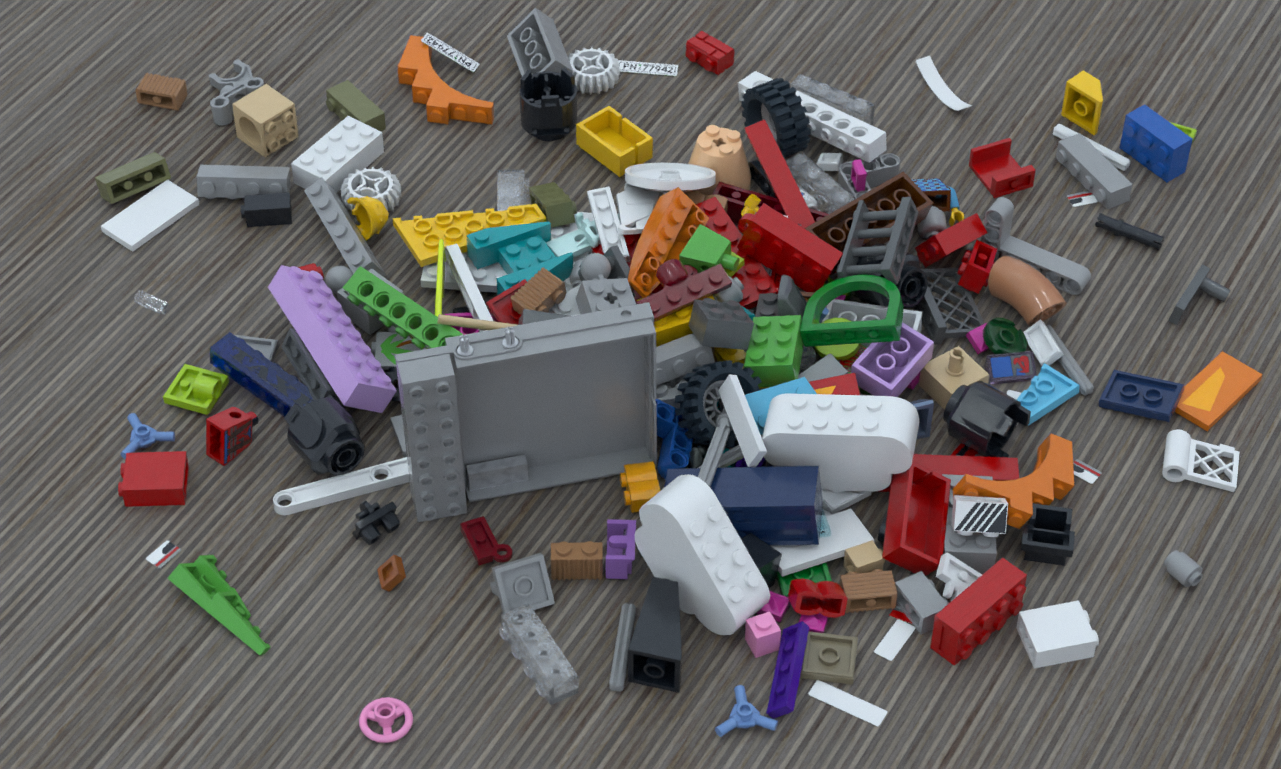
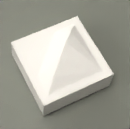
(830, 161)

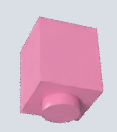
(762, 634)

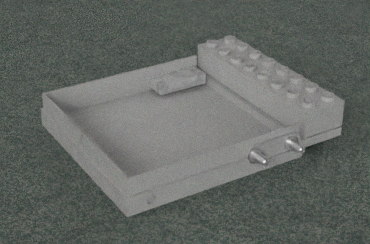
(528, 407)

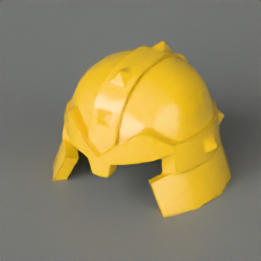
(370, 214)

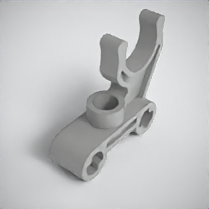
(231, 91)

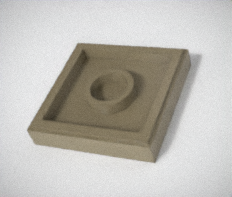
(829, 658)

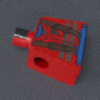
(229, 434)

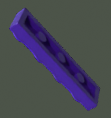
(788, 670)

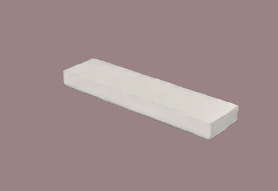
(607, 220)
(742, 421)

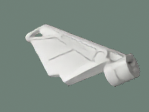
(635, 208)

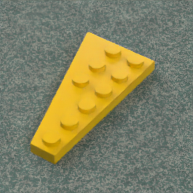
(424, 234)

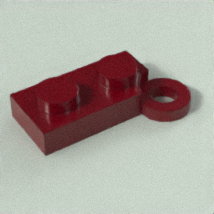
(483, 543)

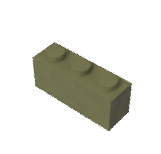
(349, 101)
(133, 177)
(553, 203)

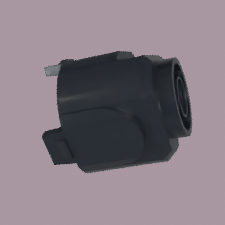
(548, 104)
(911, 283)
(984, 418)
(325, 436)

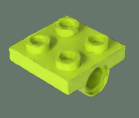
(196, 389)

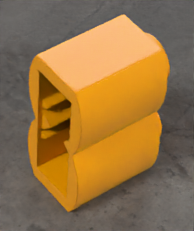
(640, 484)

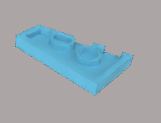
(1047, 392)
(760, 400)

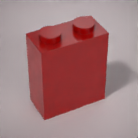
(950, 240)
(154, 479)

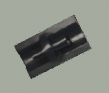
(372, 517)

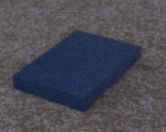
(1141, 395)

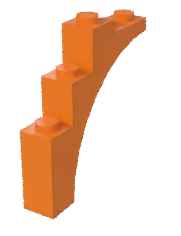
(440, 99)
(1049, 480)

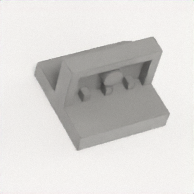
(522, 583)

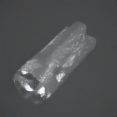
(150, 302)

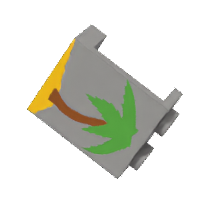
(388, 345)

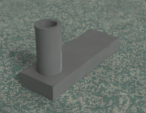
(1200, 282)

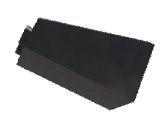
(656, 641)

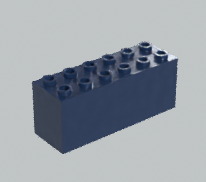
(771, 502)

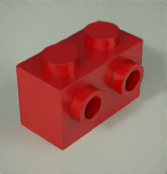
(976, 266)

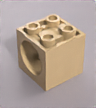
(265, 120)

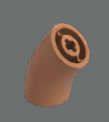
(1024, 289)

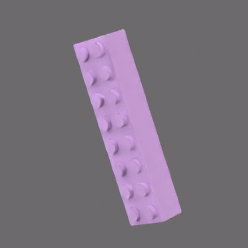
(332, 339)

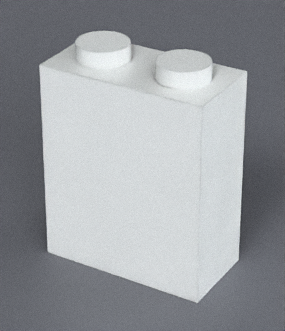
(1057, 634)

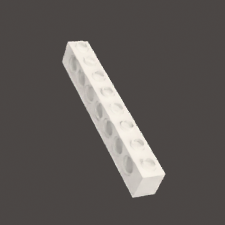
(832, 124)

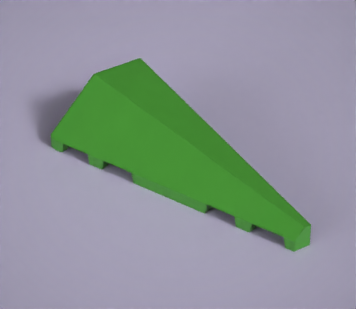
(211, 591)

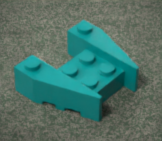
(519, 251)

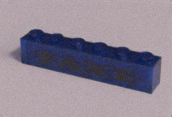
(258, 374)

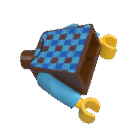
(941, 196)

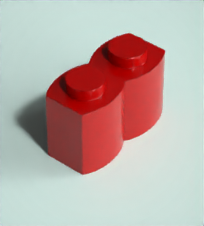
(818, 597)

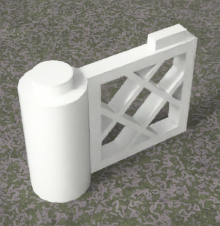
(1180, 459)

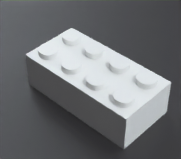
(338, 153)

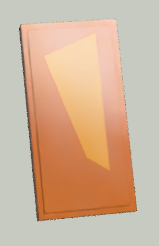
(1216, 390)

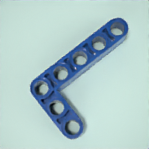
(675, 444)

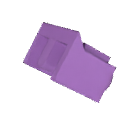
(620, 548)

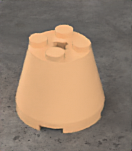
(724, 153)

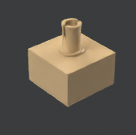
(948, 372)

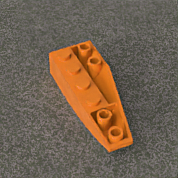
(663, 238)

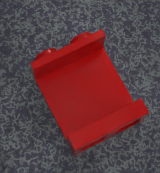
(999, 170)

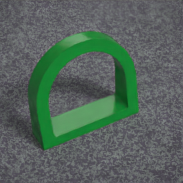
(855, 331)

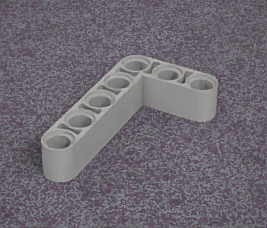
(878, 170)
(1058, 270)

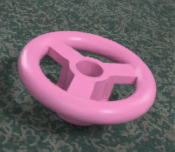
(385, 714)

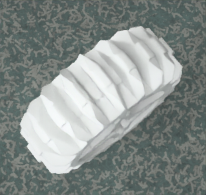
(594, 70)
(374, 184)

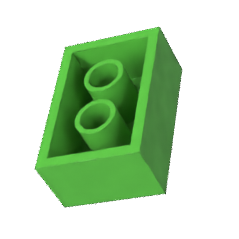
(775, 349)

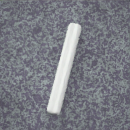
(1114, 158)

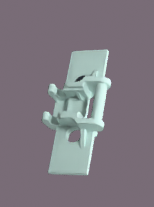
(568, 243)

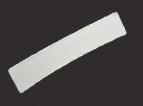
(937, 84)

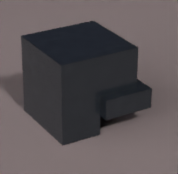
(1048, 535)
(764, 557)

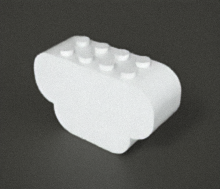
(850, 437)
(694, 543)

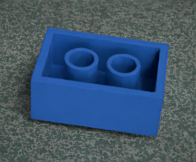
(1155, 143)

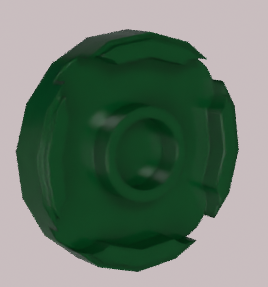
(1003, 337)

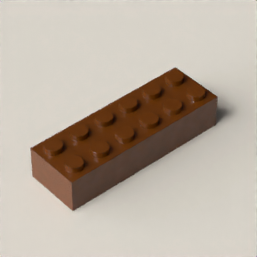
(887, 196)

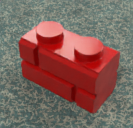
(709, 53)

